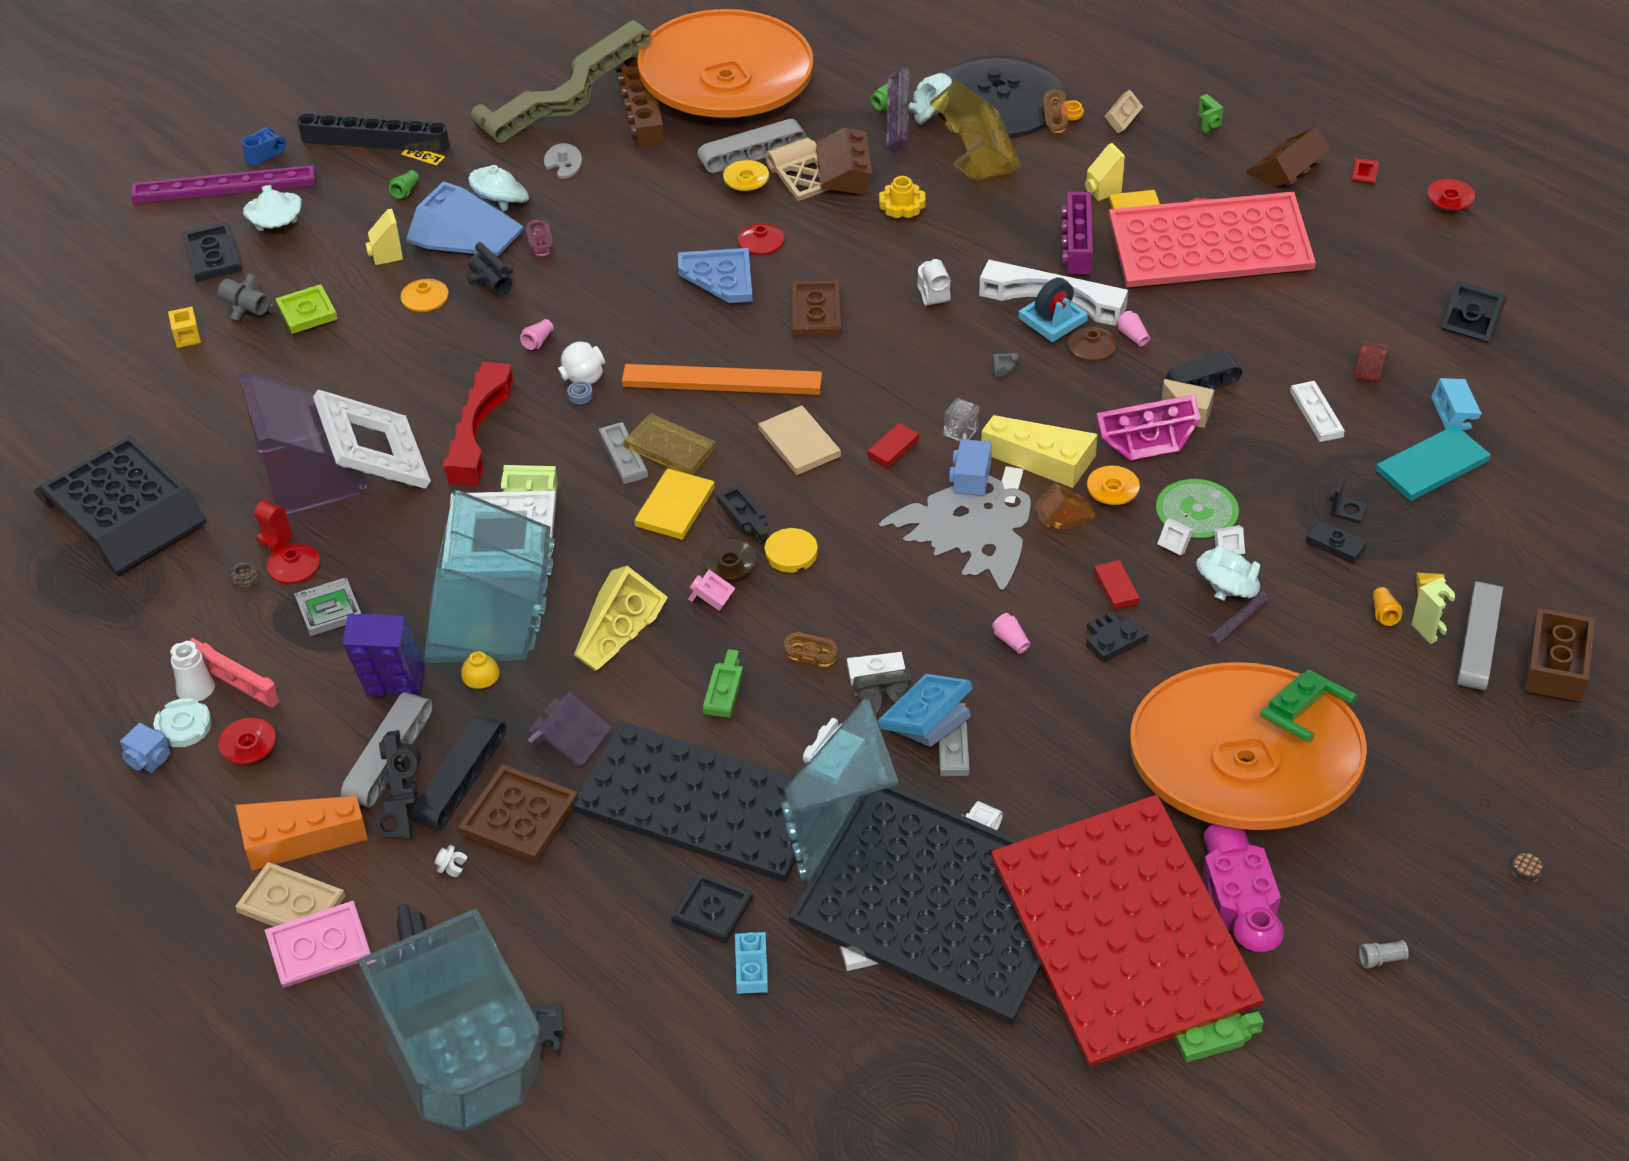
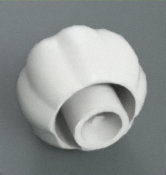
(581, 363)

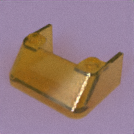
(982, 132)

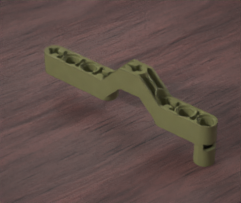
(569, 96)

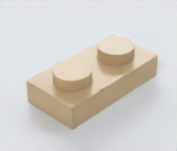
(1123, 111)

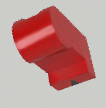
(273, 525)

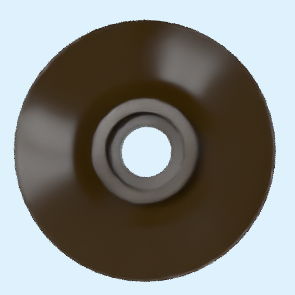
(730, 559)

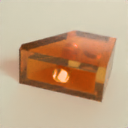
(1063, 508)

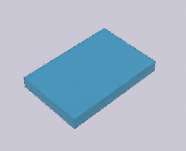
(925, 704)

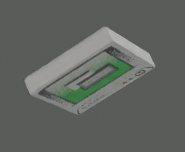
(327, 606)

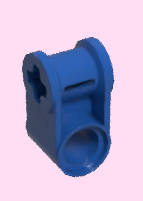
(262, 146)

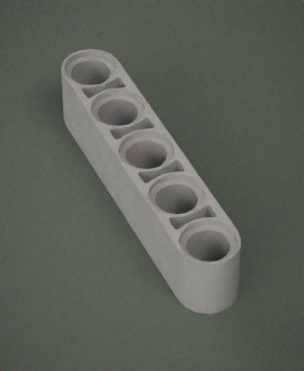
(749, 145)
(1480, 636)
(367, 777)

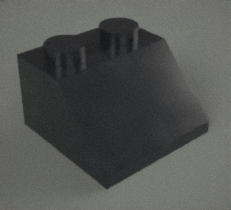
(1474, 311)

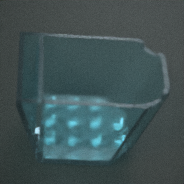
(487, 583)
(454, 1022)

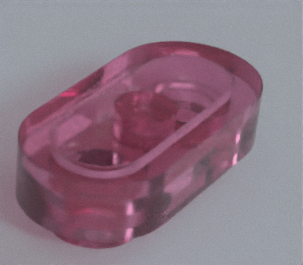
(539, 237)

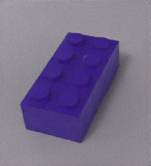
(384, 654)

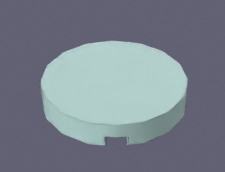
(183, 722)

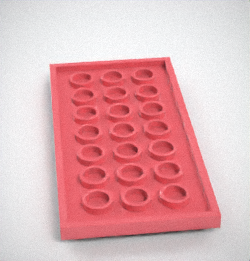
(1211, 239)

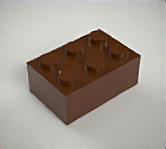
(1559, 654)

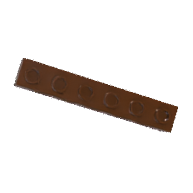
(639, 104)

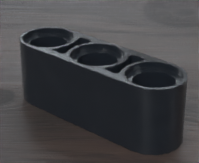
(1207, 372)

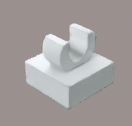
(1175, 536)
(1230, 538)

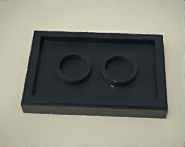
(212, 252)

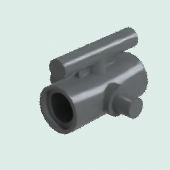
(245, 297)

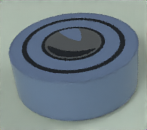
(580, 392)

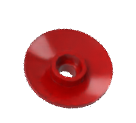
(1451, 194)
(761, 238)
(293, 563)
(247, 741)

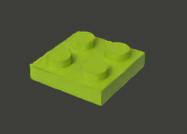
(306, 309)

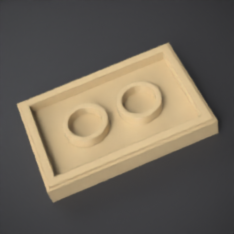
(799, 440)
(285, 895)

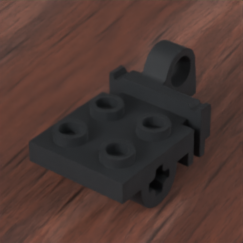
(395, 778)

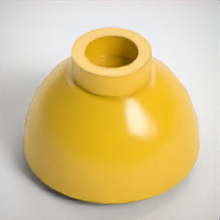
(479, 670)

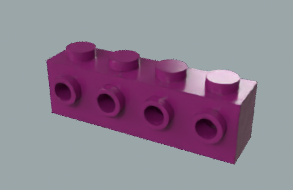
(1078, 233)

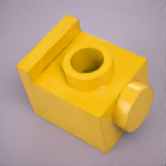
(184, 327)

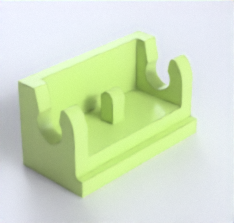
(529, 478)
(1429, 609)

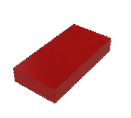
(893, 445)
(1116, 585)

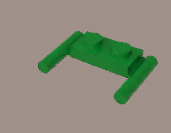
(1300, 696)

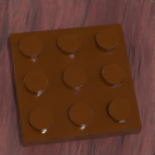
(518, 813)

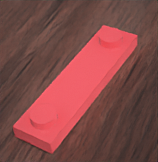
(238, 676)

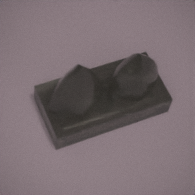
(871, 686)

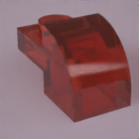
(1372, 360)

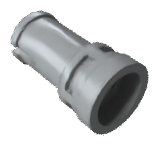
(1376, 954)

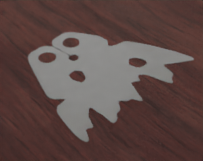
(972, 530)

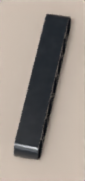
(373, 132)

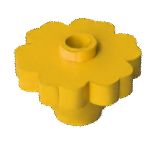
(902, 198)

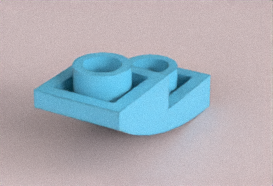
(751, 962)

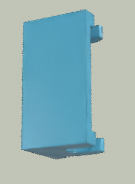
(1455, 403)

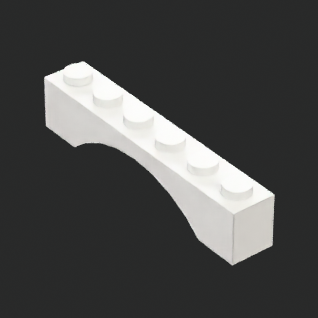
(1009, 281)

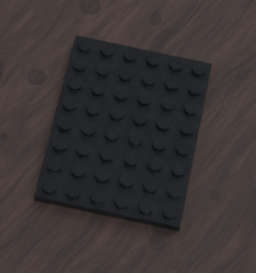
(924, 900)

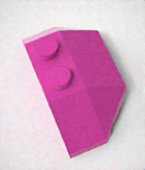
(1149, 427)

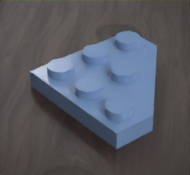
(719, 272)

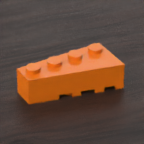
(298, 828)

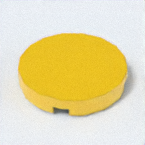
(791, 550)

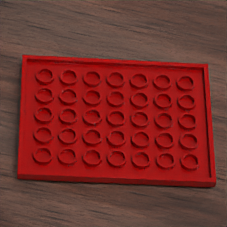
(1125, 930)

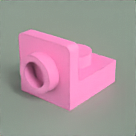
(711, 589)

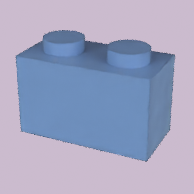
(971, 467)

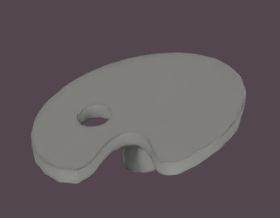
(561, 156)

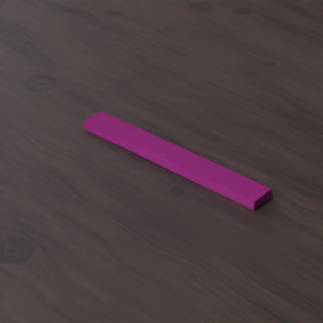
(222, 184)

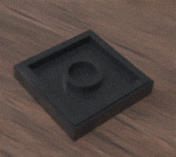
(712, 907)

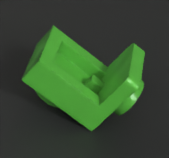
(1210, 112)

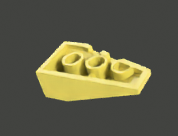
(618, 614)

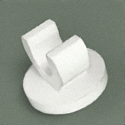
(446, 859)

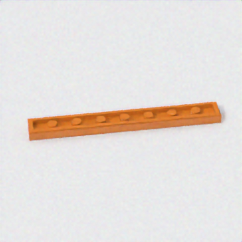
(722, 379)

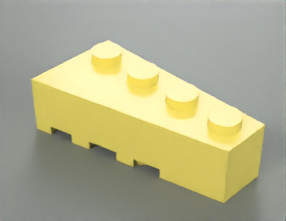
(1041, 448)

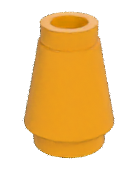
(1387, 609)

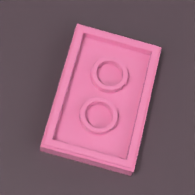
(317, 944)

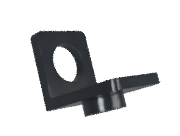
(1340, 502)

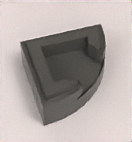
(1004, 363)

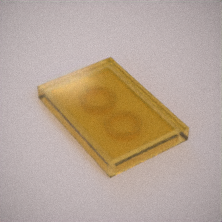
(669, 444)

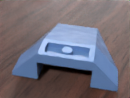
(459, 220)

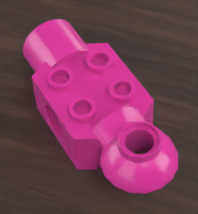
(1242, 888)

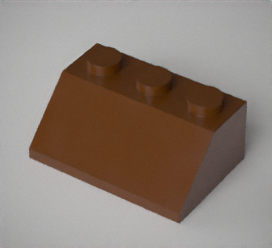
(1291, 158)
(844, 161)

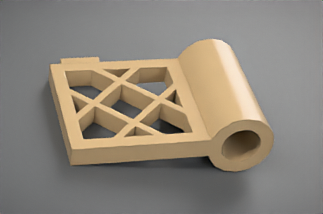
(794, 158)

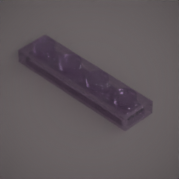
(897, 109)

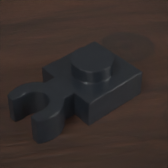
(551, 1024)

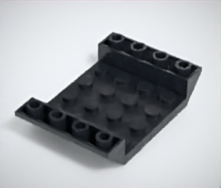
(124, 503)

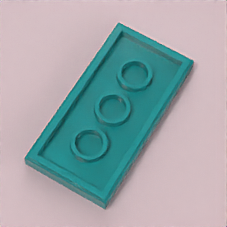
(1432, 462)

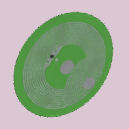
(1198, 505)

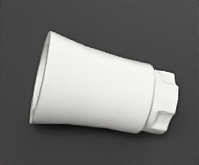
(191, 672)

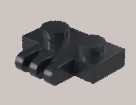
(1114, 637)

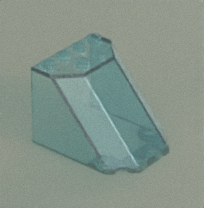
(829, 783)

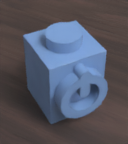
(145, 748)

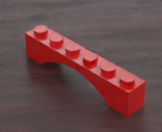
(490, 389)

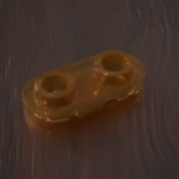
(1056, 112)
(810, 649)

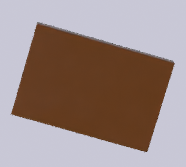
(816, 308)

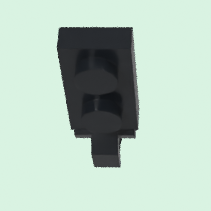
(744, 512)

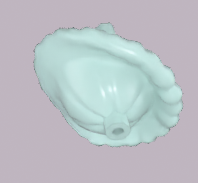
(925, 92)
(498, 186)
(273, 209)
(1229, 573)

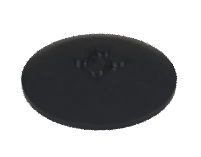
(1019, 89)

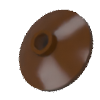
(1091, 344)

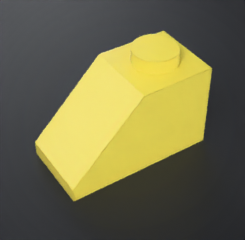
(1106, 173)
(384, 240)

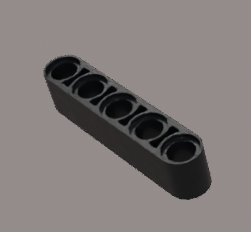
(458, 772)

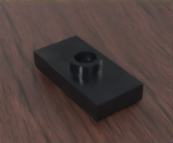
(1336, 541)

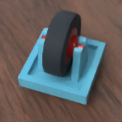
(1053, 311)

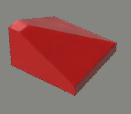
(1365, 171)

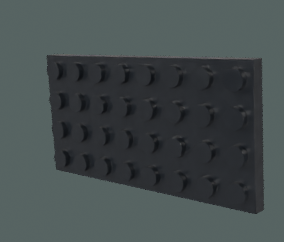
(691, 800)

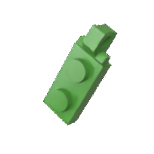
(724, 686)
(1219, 1036)

